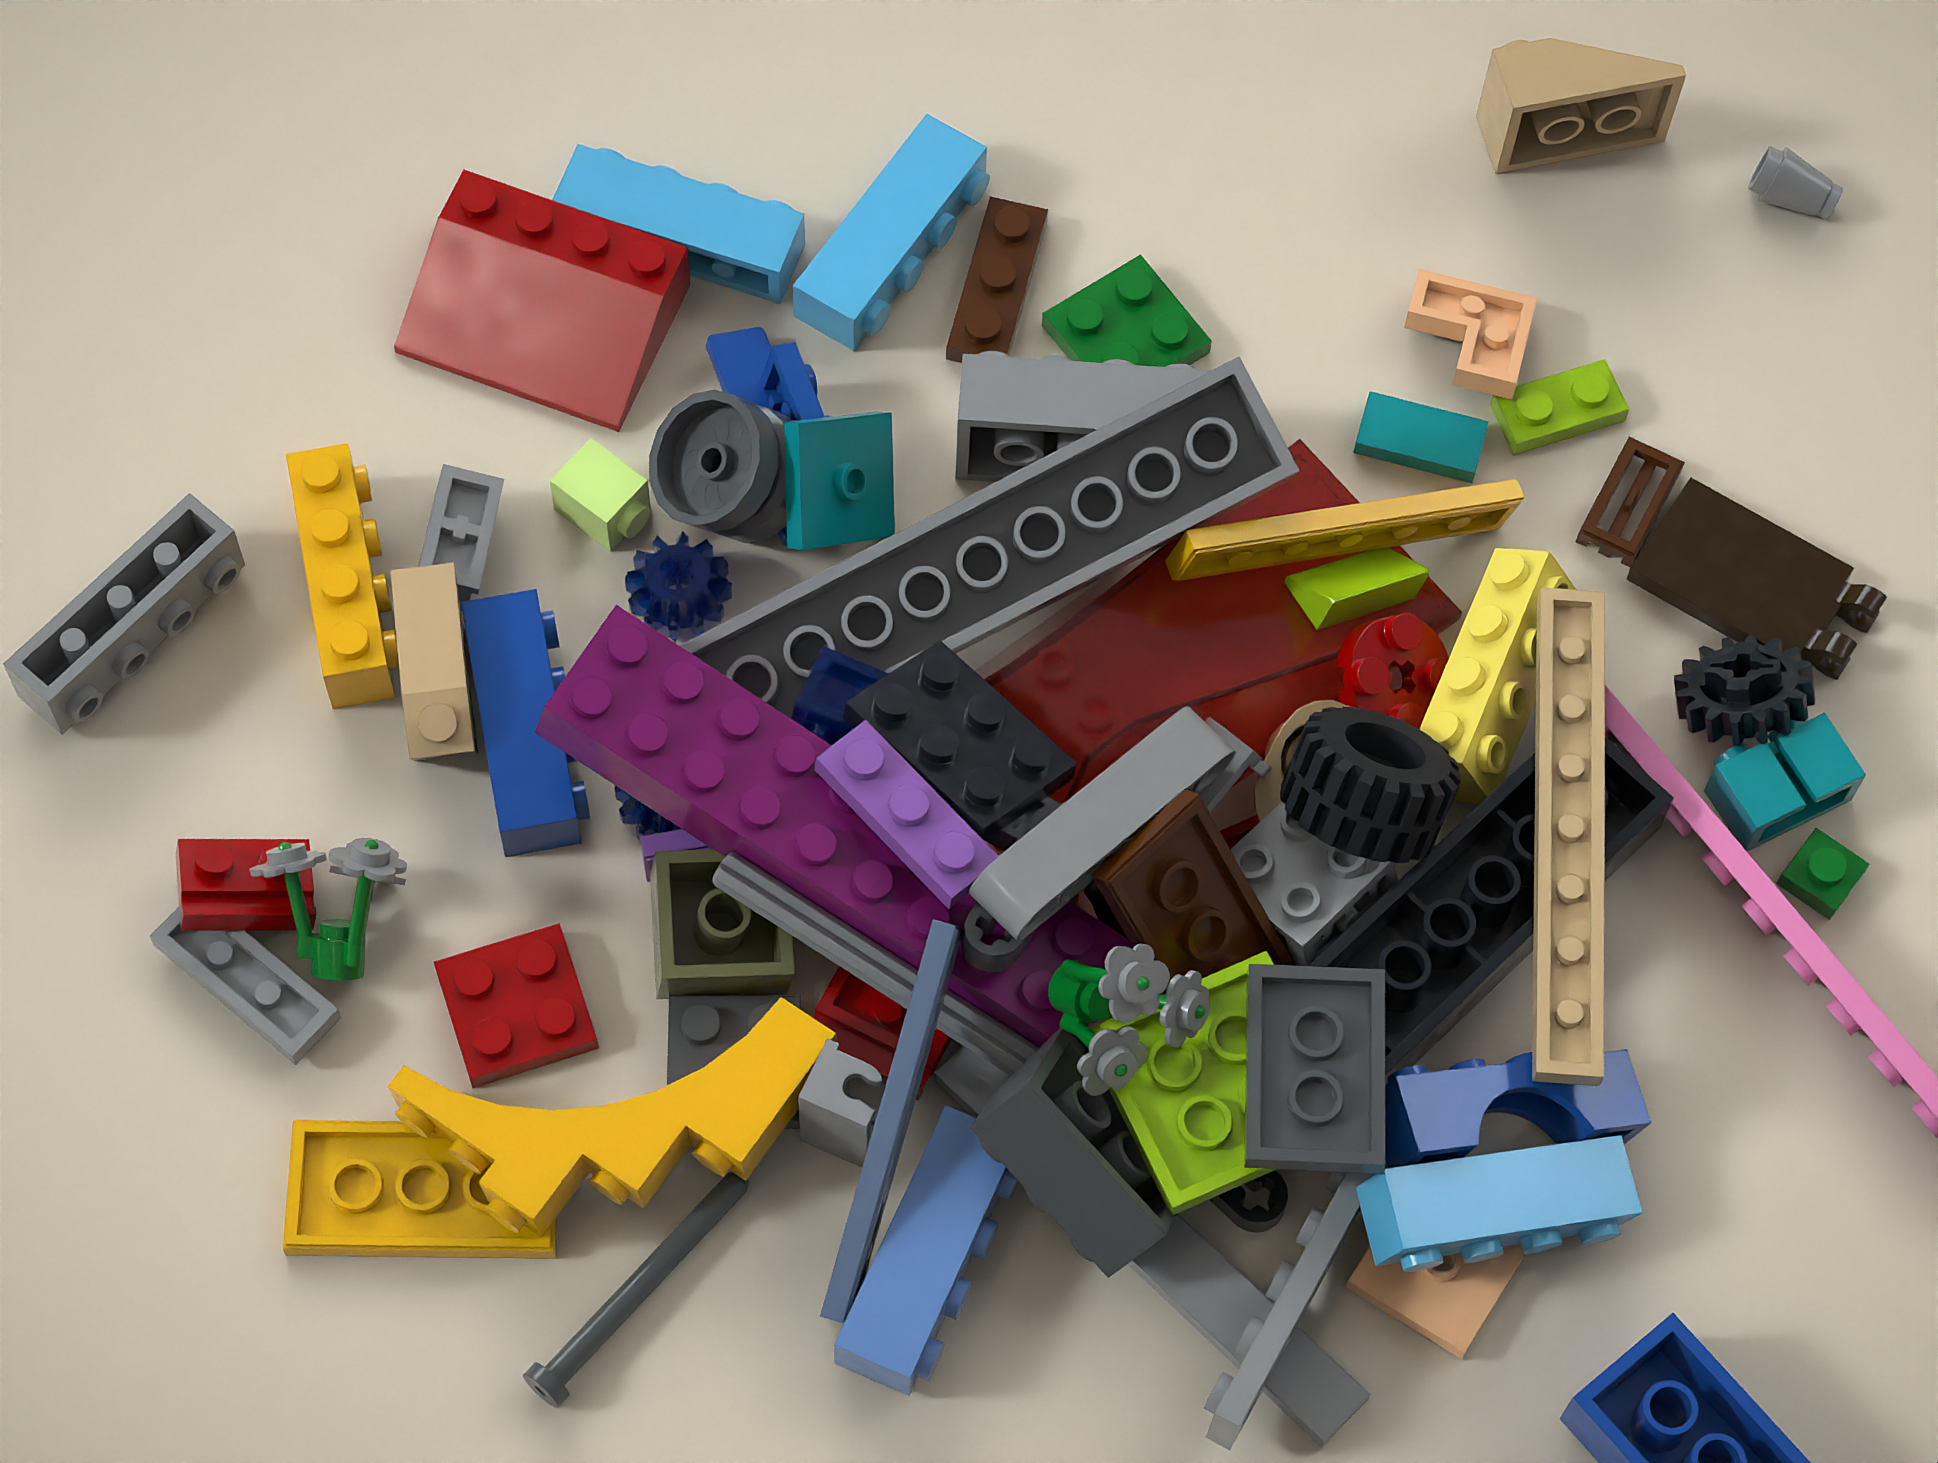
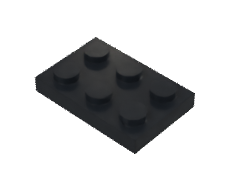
(963, 739)

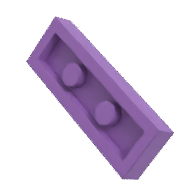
(905, 813)

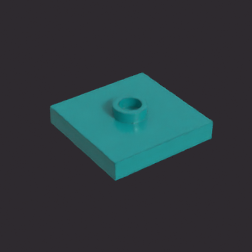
(839, 480)

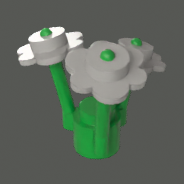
(340, 945)
(1123, 990)

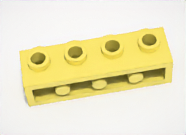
(1492, 671)

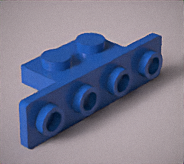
(765, 375)

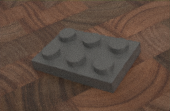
(1315, 1068)

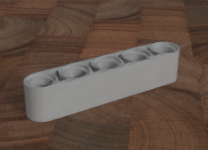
(1065, 848)

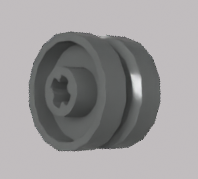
(722, 466)

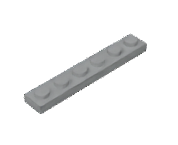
(1292, 1292)

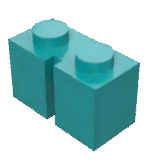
(1783, 782)

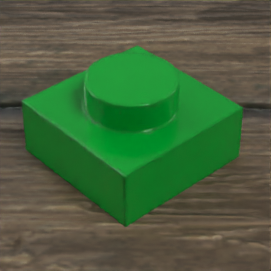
(1822, 873)

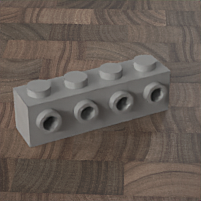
(126, 614)

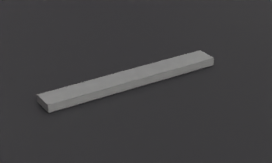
(1205, 1291)

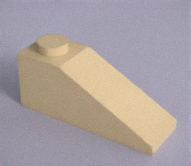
(432, 662)

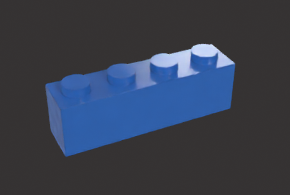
(512, 684)

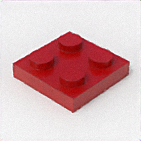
(516, 1005)

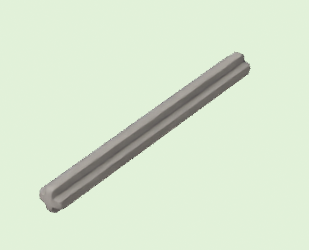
(867, 960)

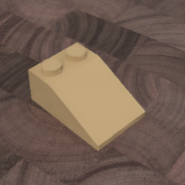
(1572, 102)

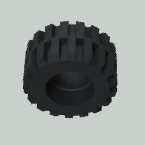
(1369, 784)

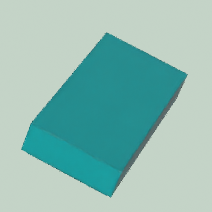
(1420, 437)

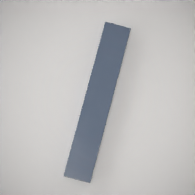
(892, 1119)

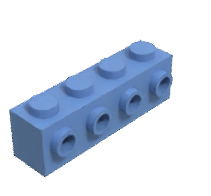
(924, 1258)

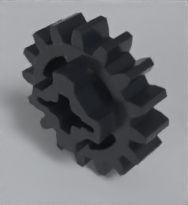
(1744, 690)

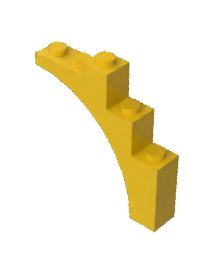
(630, 1146)

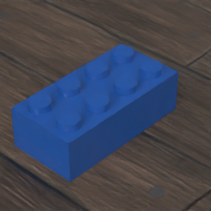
(1673, 1406)

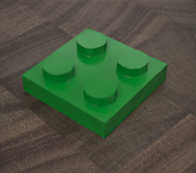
(1127, 319)

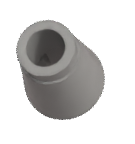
(1794, 184)

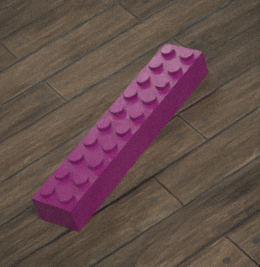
(749, 786)

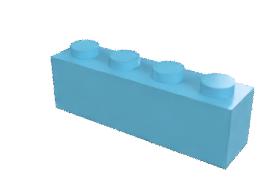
(891, 233)
(727, 234)
(1498, 1202)

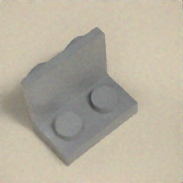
(1307, 884)

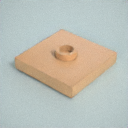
(1442, 1301)

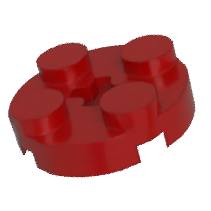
(1398, 642)

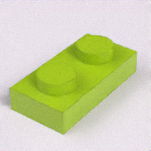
(1560, 407)

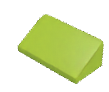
(1356, 585)

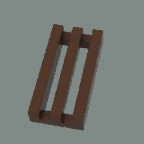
(1610, 541)

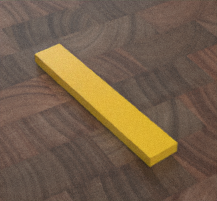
(1343, 530)

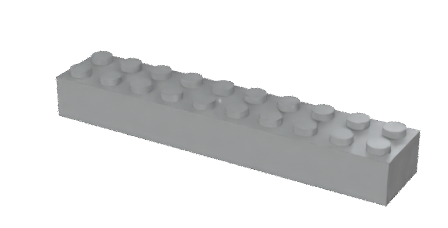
(1017, 540)

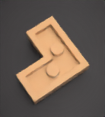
(1484, 318)

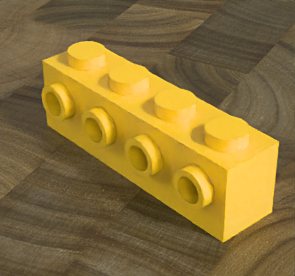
(341, 577)

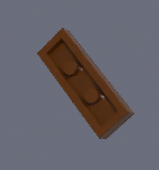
(997, 279)

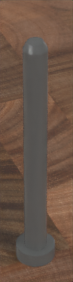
(551, 1380)

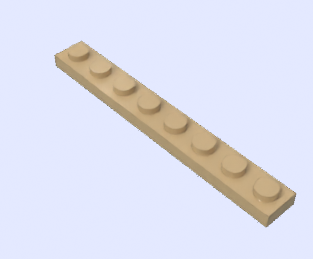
(1569, 838)

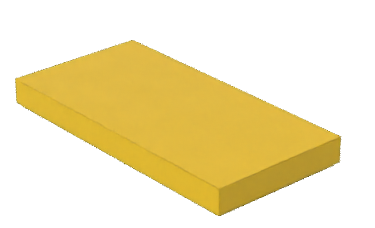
(391, 1195)

